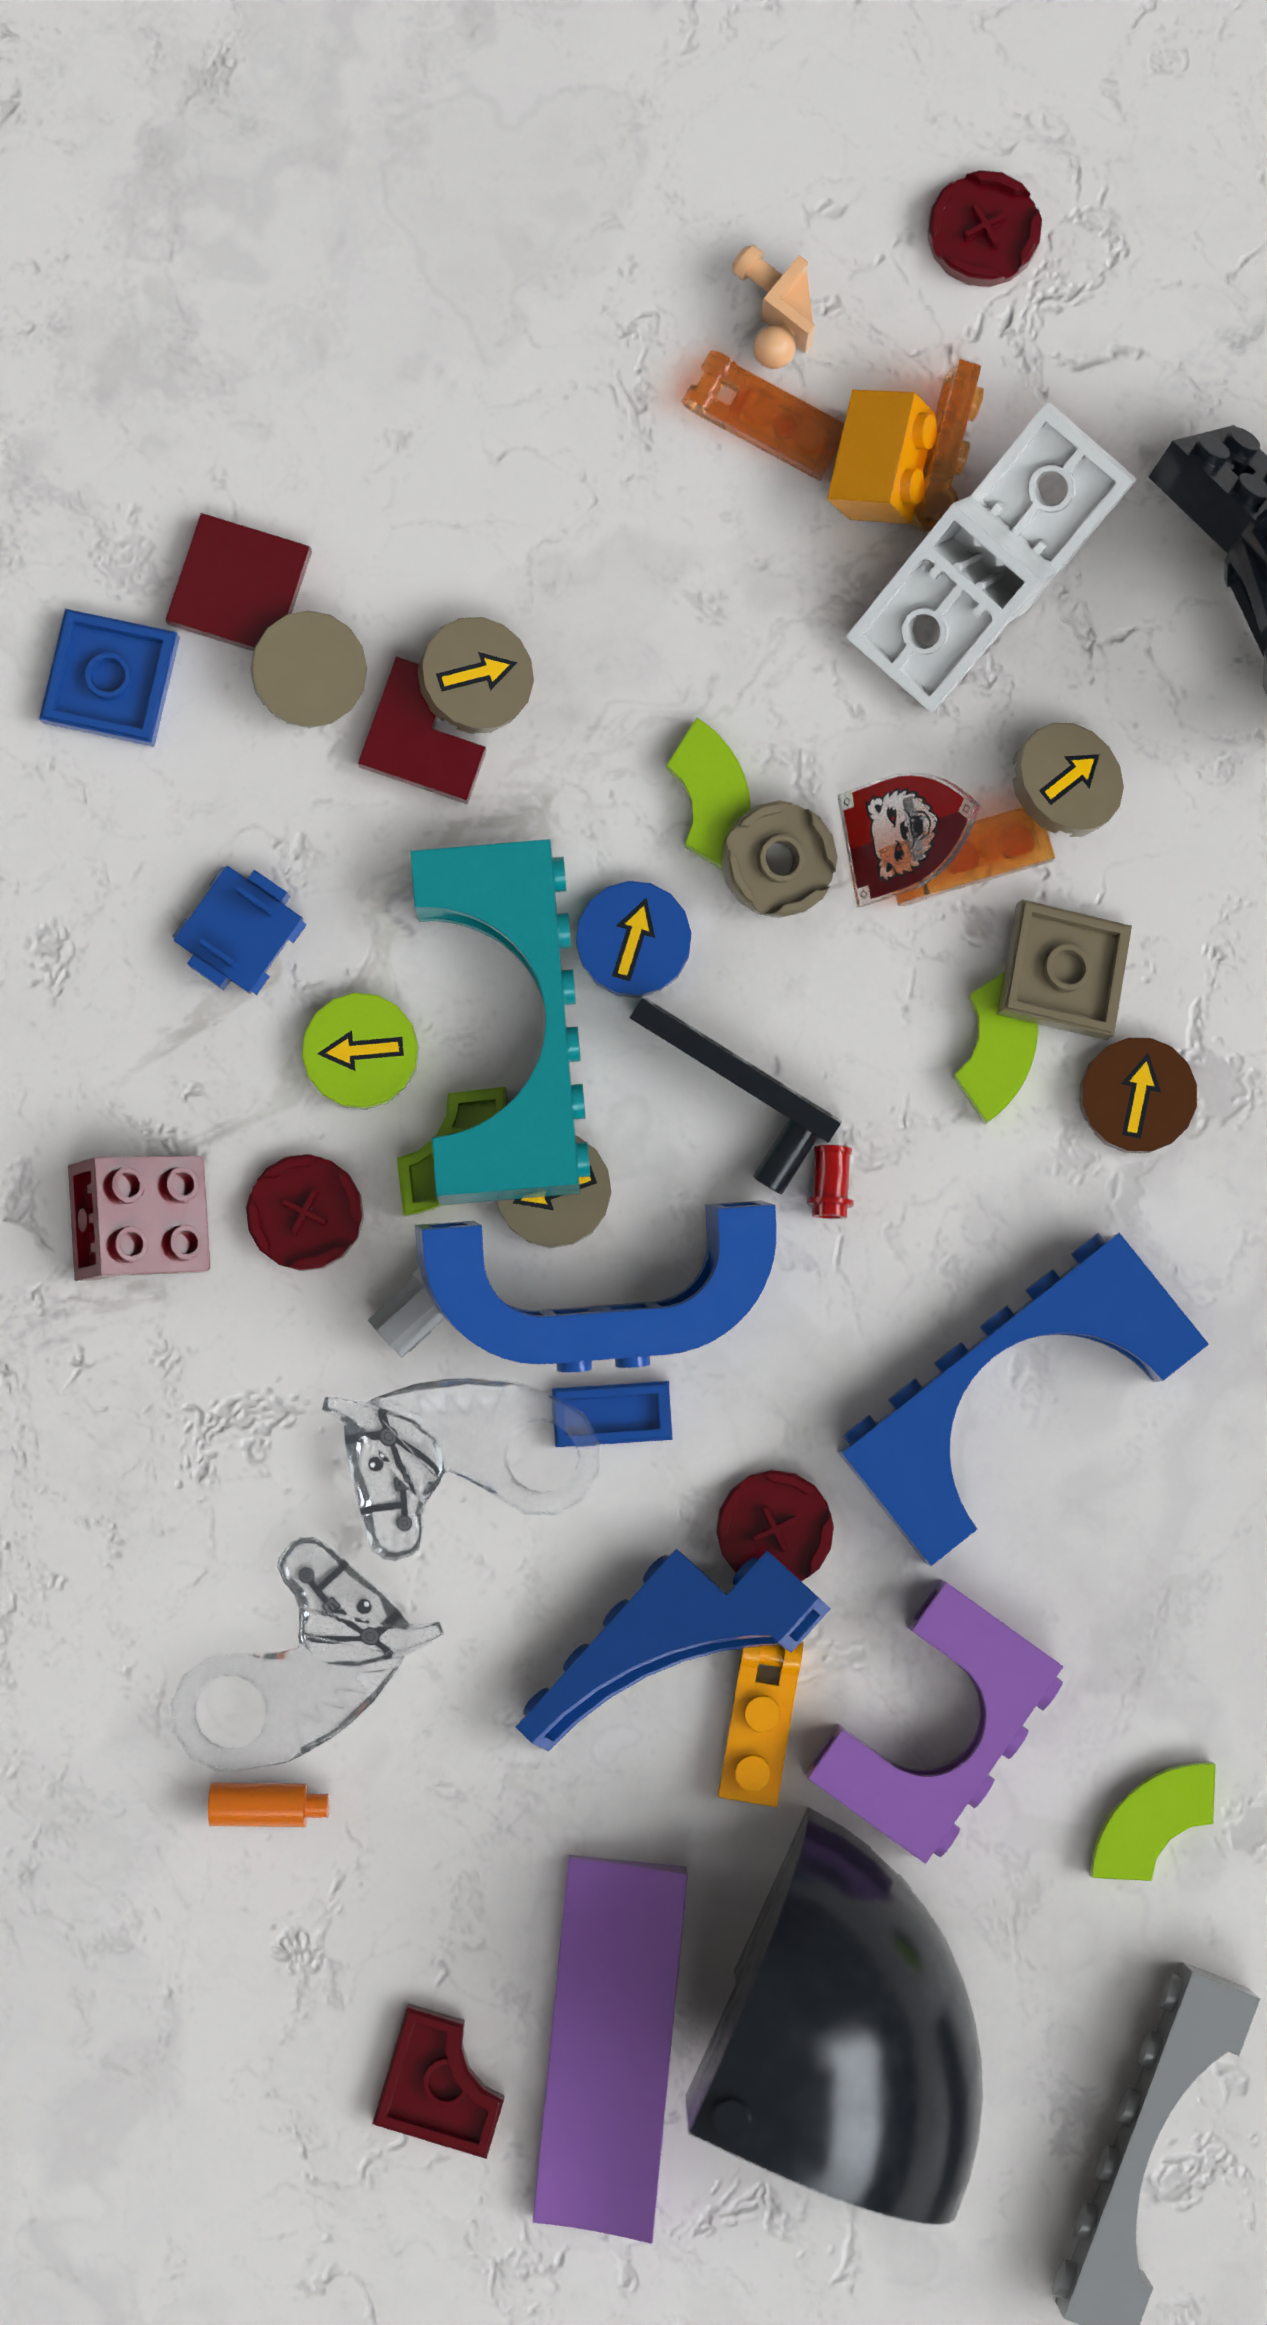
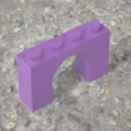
(922, 1805)

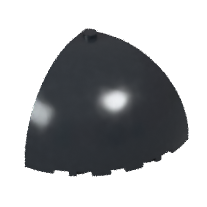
(846, 2039)

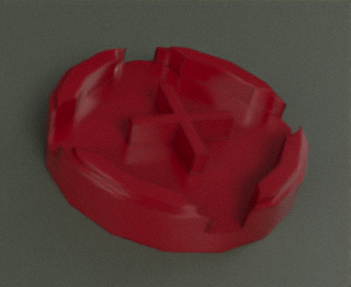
(984, 228)
(305, 1212)
(778, 1516)

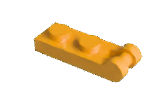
(759, 1726)

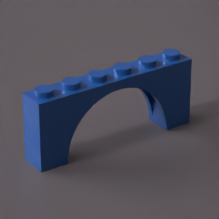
(1100, 1298)

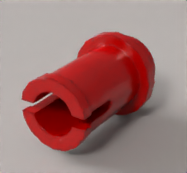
(831, 1182)

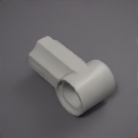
(407, 1316)

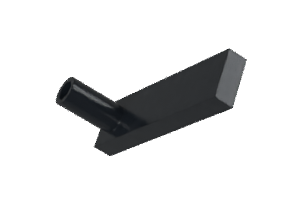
(805, 1119)

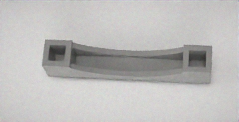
(1198, 2025)

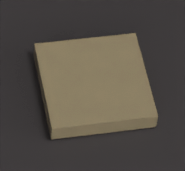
(1064, 970)

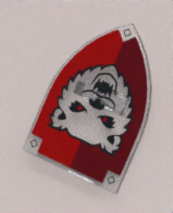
(903, 832)

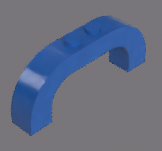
(720, 1296)

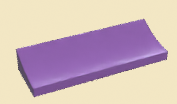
(610, 2046)

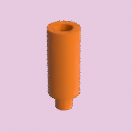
(264, 1805)

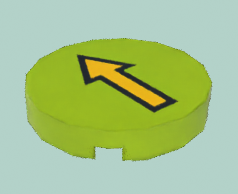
(360, 1051)

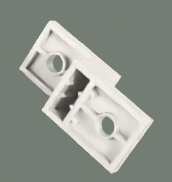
(990, 557)

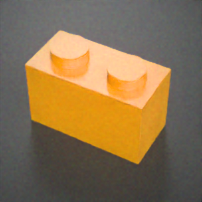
(882, 456)

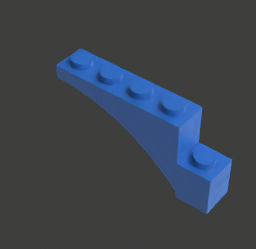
(669, 1622)

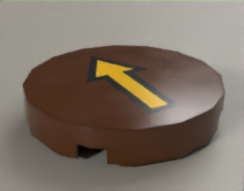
(1138, 1095)

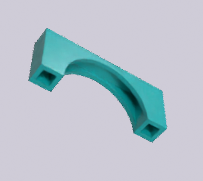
(532, 1141)

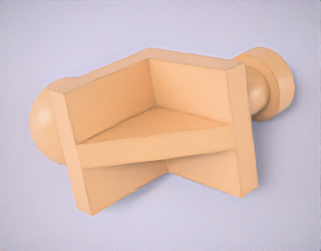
(784, 307)

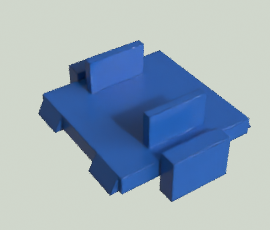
(239, 930)

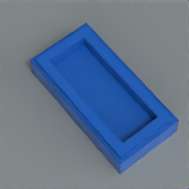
(620, 1412)

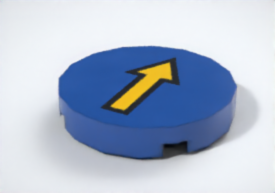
(633, 939)

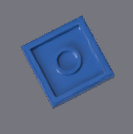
(109, 677)

